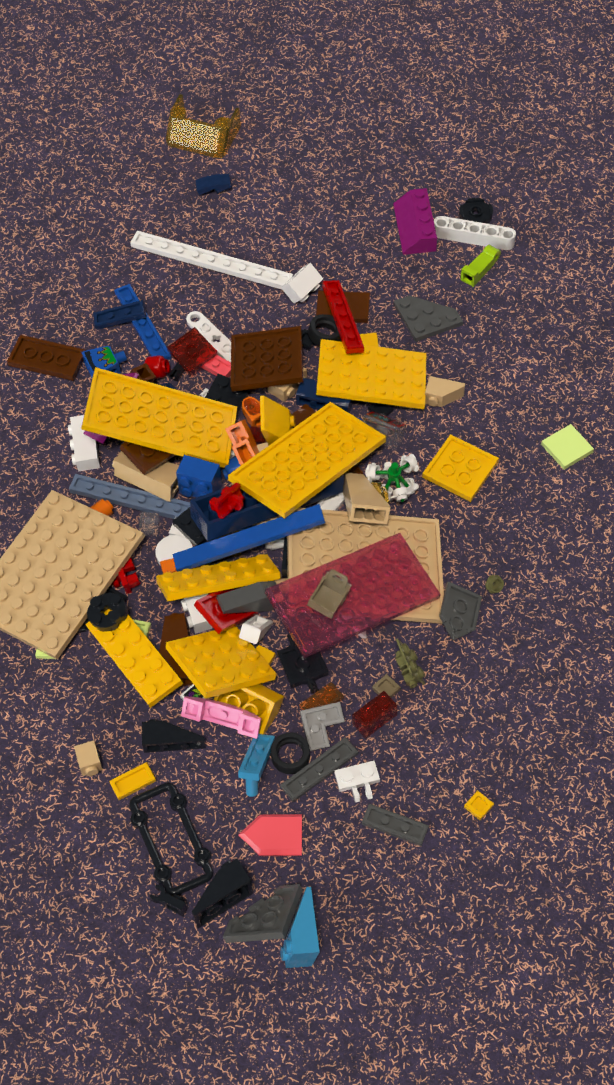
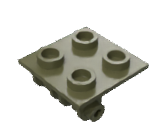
(407, 663)

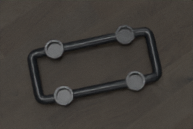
(201, 856)

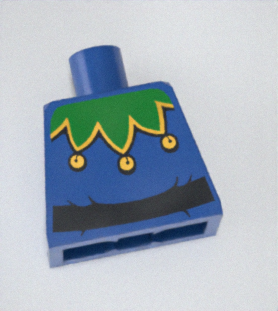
(104, 359)

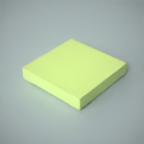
(567, 446)

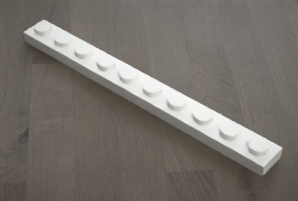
(210, 260)

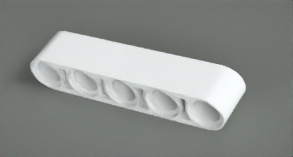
(474, 232)

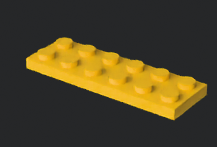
(217, 577)
(138, 660)

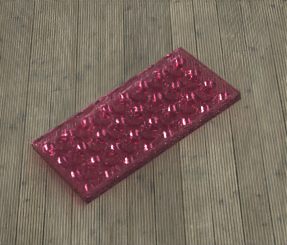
(384, 585)

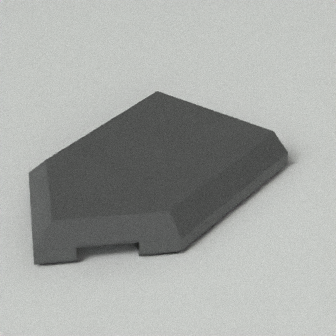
(459, 610)

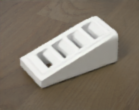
(255, 629)

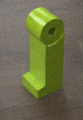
(480, 265)

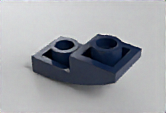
(219, 182)

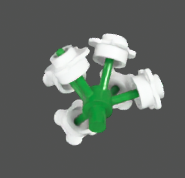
(392, 473)

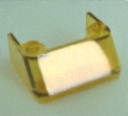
(199, 136)

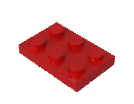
(211, 611)

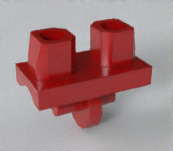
(230, 499)
(127, 581)

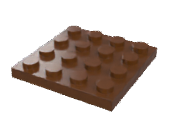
(266, 358)

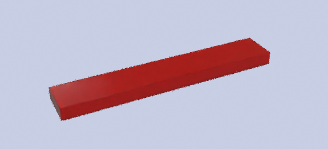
(343, 317)

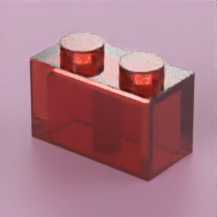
(374, 714)

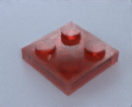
(192, 350)

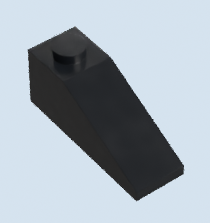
(163, 736)

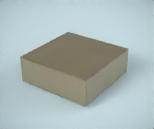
(386, 684)

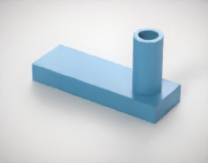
(255, 762)

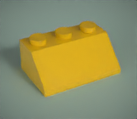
(257, 700)

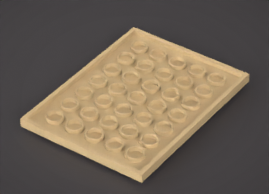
(341, 537)
(57, 568)

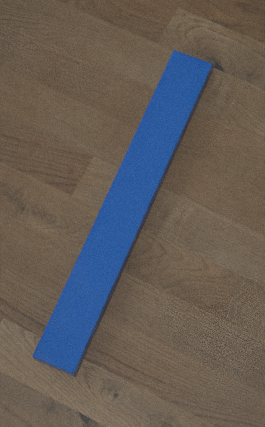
(249, 538)

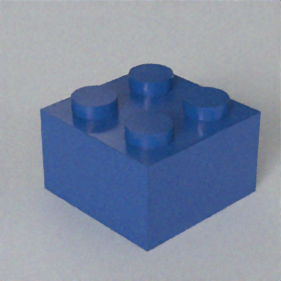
(198, 477)

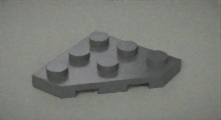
(426, 317)
(266, 918)

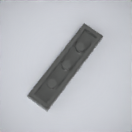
(319, 769)

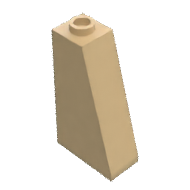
(159, 482)
(363, 500)

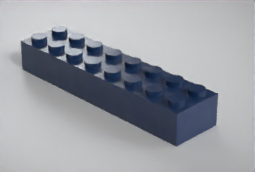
(250, 514)

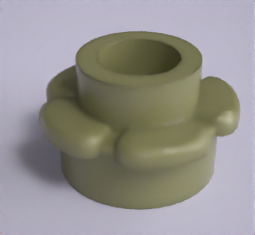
(497, 586)

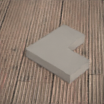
(315, 721)

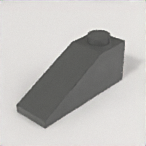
(246, 599)

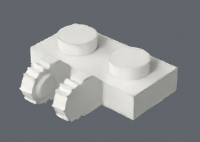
(357, 776)

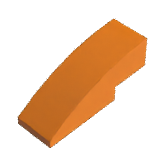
(243, 441)

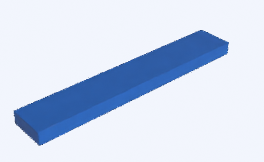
(143, 326)

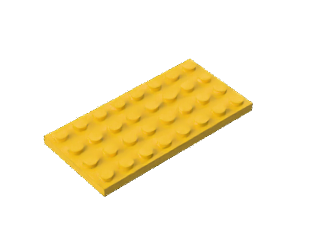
(158, 417)
(307, 459)

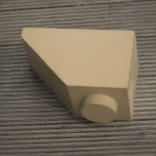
(443, 391)

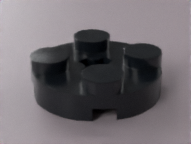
(467, 210)
(103, 602)

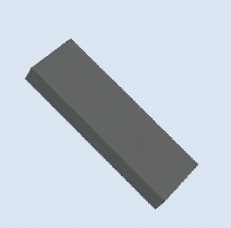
(395, 825)

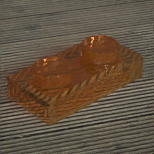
(327, 695)

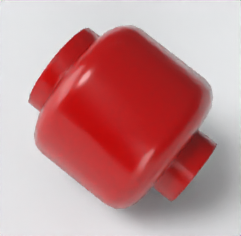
(158, 365)

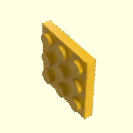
(460, 468)

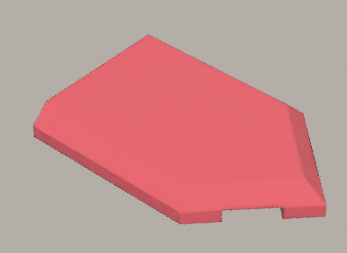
(275, 835)

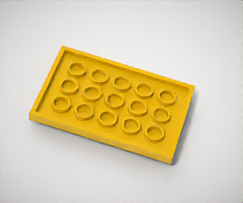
(372, 376)

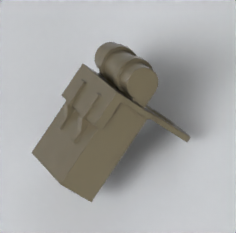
(330, 593)

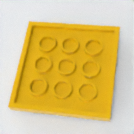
(220, 662)

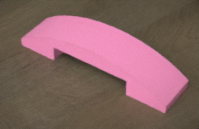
(221, 713)

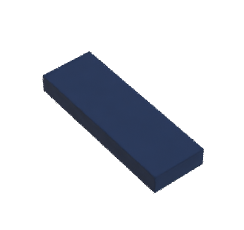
(119, 314)

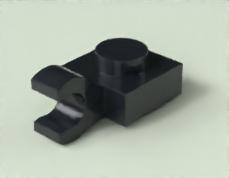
(174, 903)

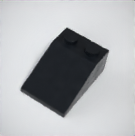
(225, 890)

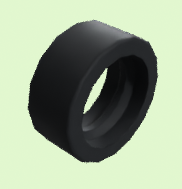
(322, 321)
(290, 738)

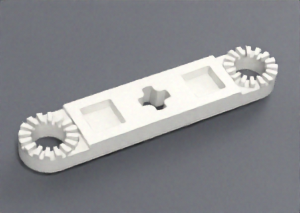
(210, 332)

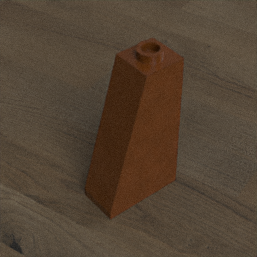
(173, 629)

